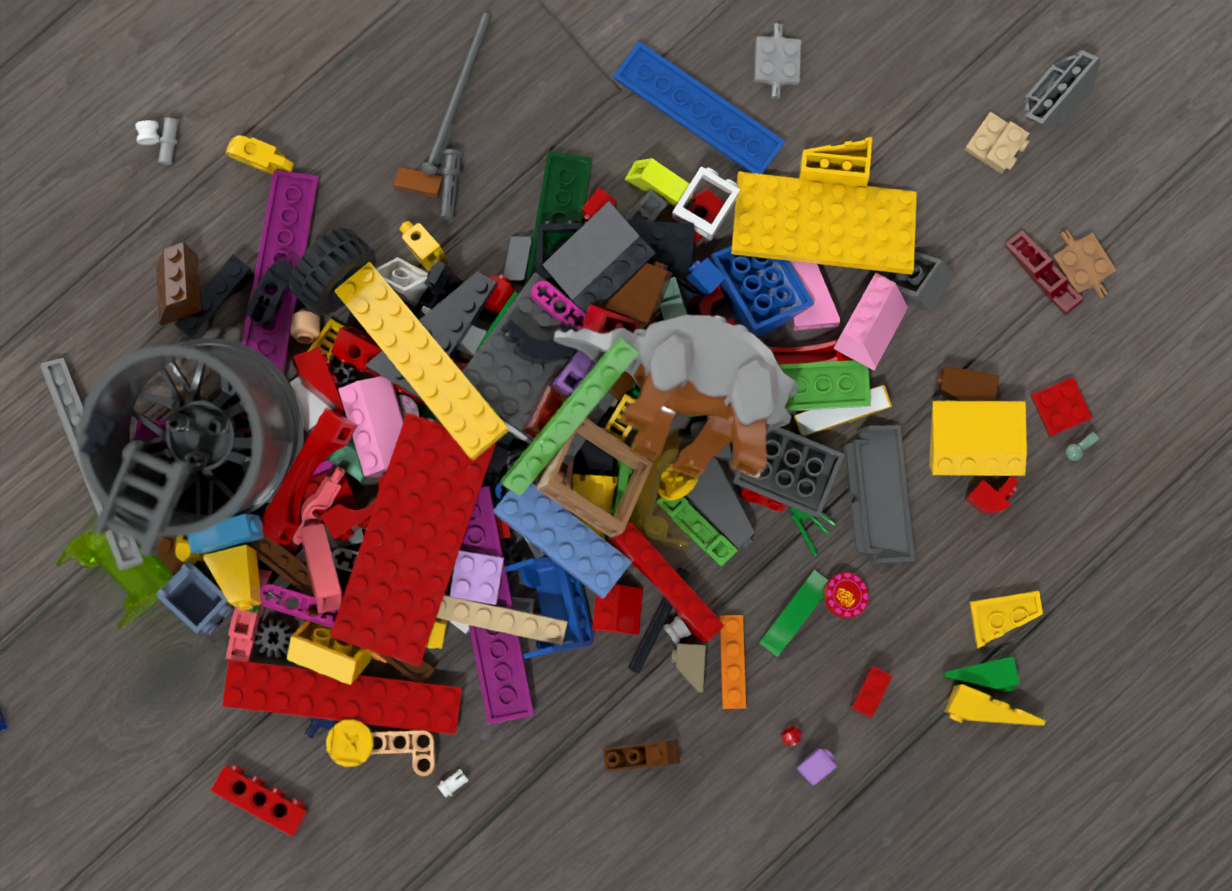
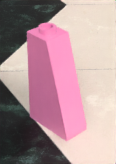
(823, 312)

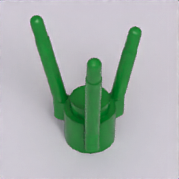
(797, 515)

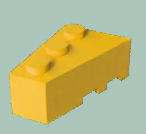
(838, 164)

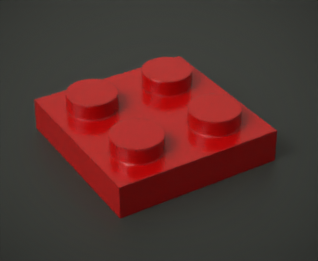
(1061, 407)

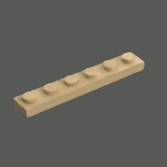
(503, 619)

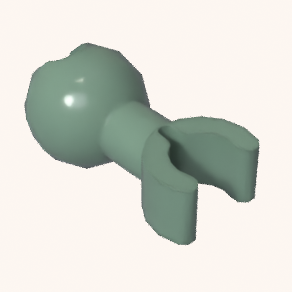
(1075, 451)

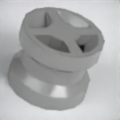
(677, 630)

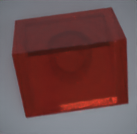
(544, 409)

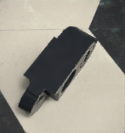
(278, 277)

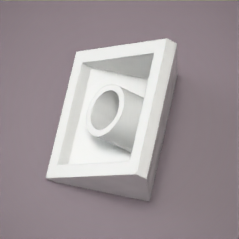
(404, 279)

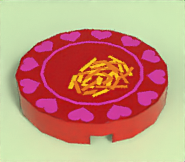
(845, 595)

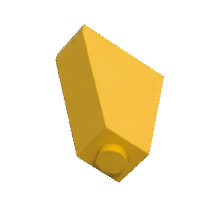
(237, 575)

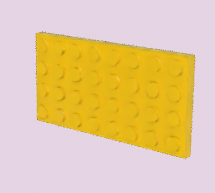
(824, 223)

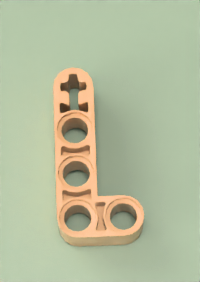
(411, 747)

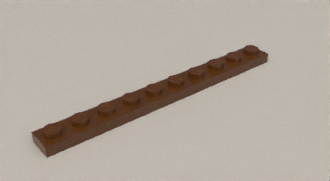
(298, 575)

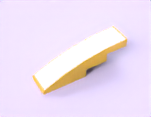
(824, 419)

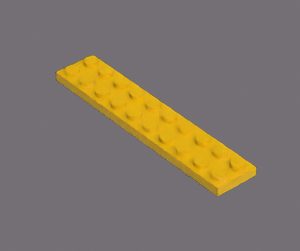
(421, 361)

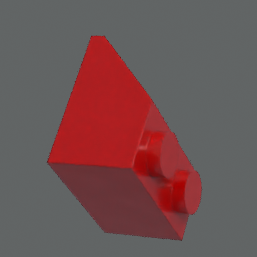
(344, 496)
(618, 610)

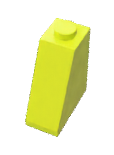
(652, 175)

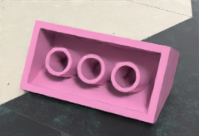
(873, 322)
(378, 418)

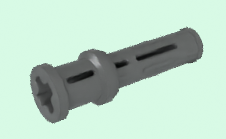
(451, 174)

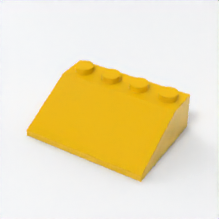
(978, 438)

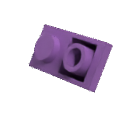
(817, 766)

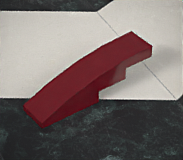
(1043, 272)

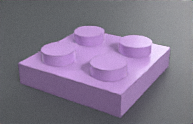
(477, 577)

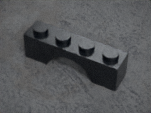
(226, 282)

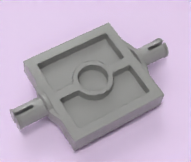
(777, 60)

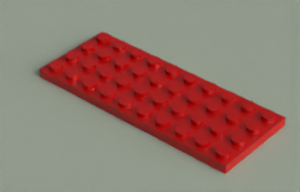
(411, 542)

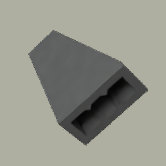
(720, 506)

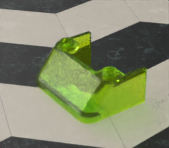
(139, 582)

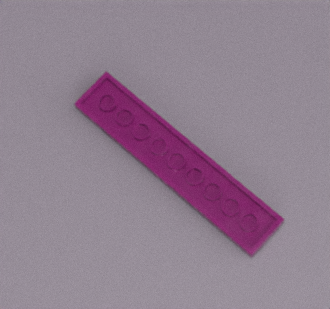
(283, 238)
(497, 653)

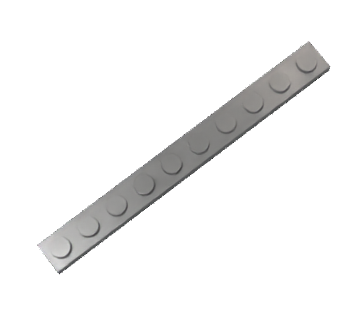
(70, 409)

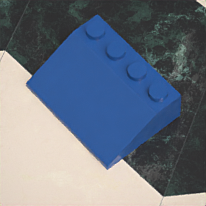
(761, 290)

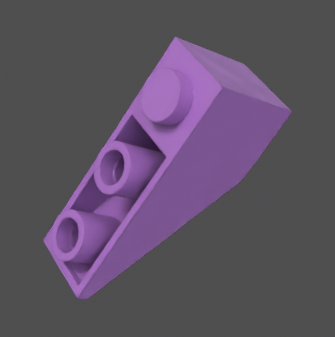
(573, 373)

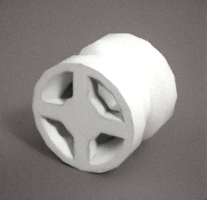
(147, 132)

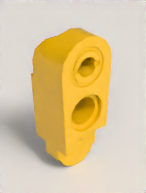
(258, 154)

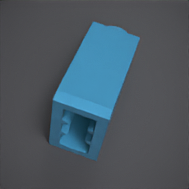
(227, 535)

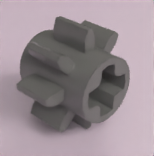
(338, 373)

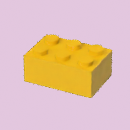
(316, 650)

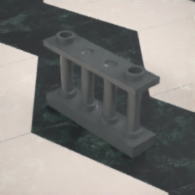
(167, 495)

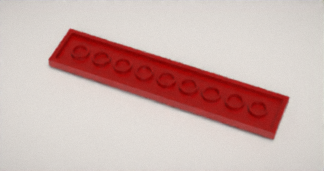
(324, 697)

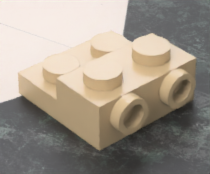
(998, 142)

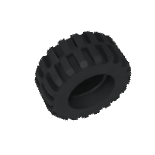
(327, 267)

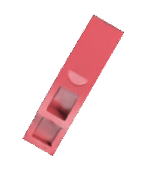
(244, 627)

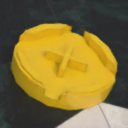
(675, 485)
(350, 743)

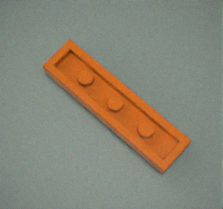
(732, 662)

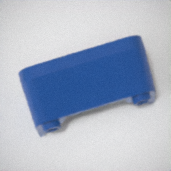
(560, 598)

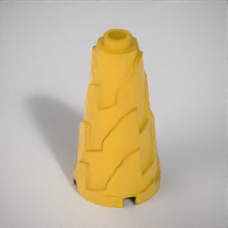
(598, 491)

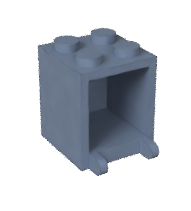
(192, 596)

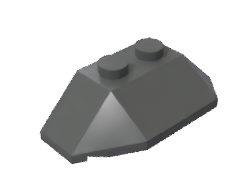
(1061, 89)

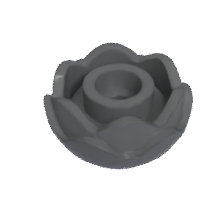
(491, 479)

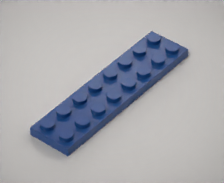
(698, 109)

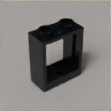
(551, 227)

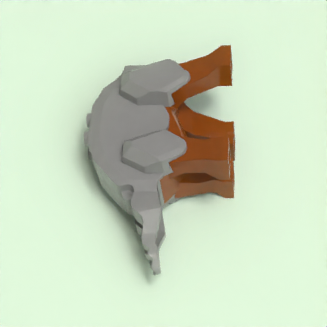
(699, 370)

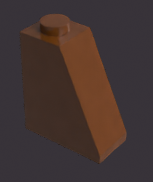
(642, 293)
(967, 384)

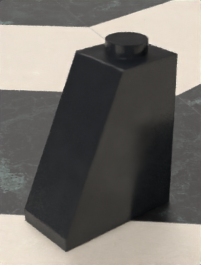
(596, 459)

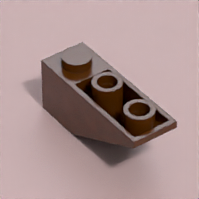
(641, 755)

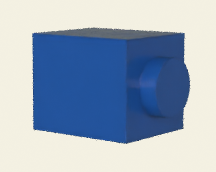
(705, 276)

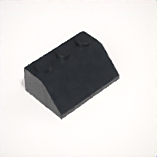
(671, 241)

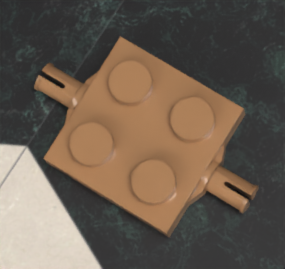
(1084, 263)

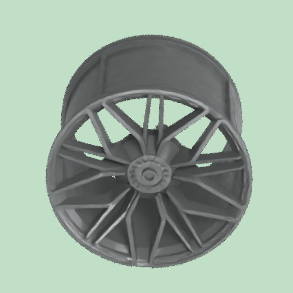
(198, 429)

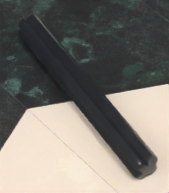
(654, 630)

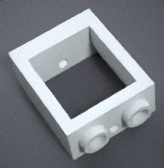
(701, 226)

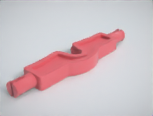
(320, 500)

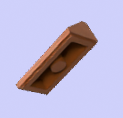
(418, 182)

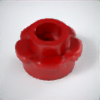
(791, 736)

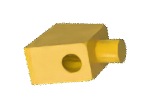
(422, 245)

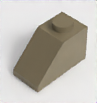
(690, 664)

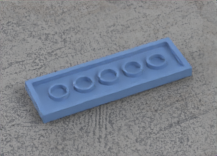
(563, 539)

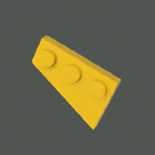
(1001, 614)

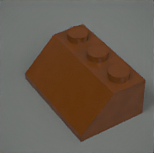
(177, 284)

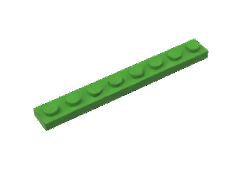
(569, 416)

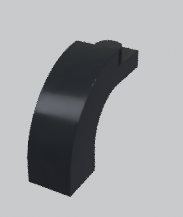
(444, 282)
(536, 350)

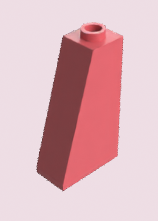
(321, 567)

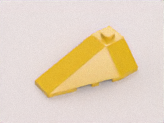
(975, 706)

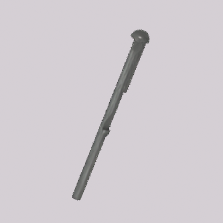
(446, 128)

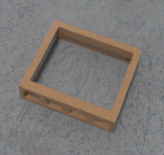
(579, 505)

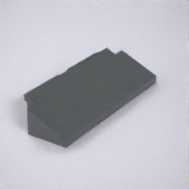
(880, 494)

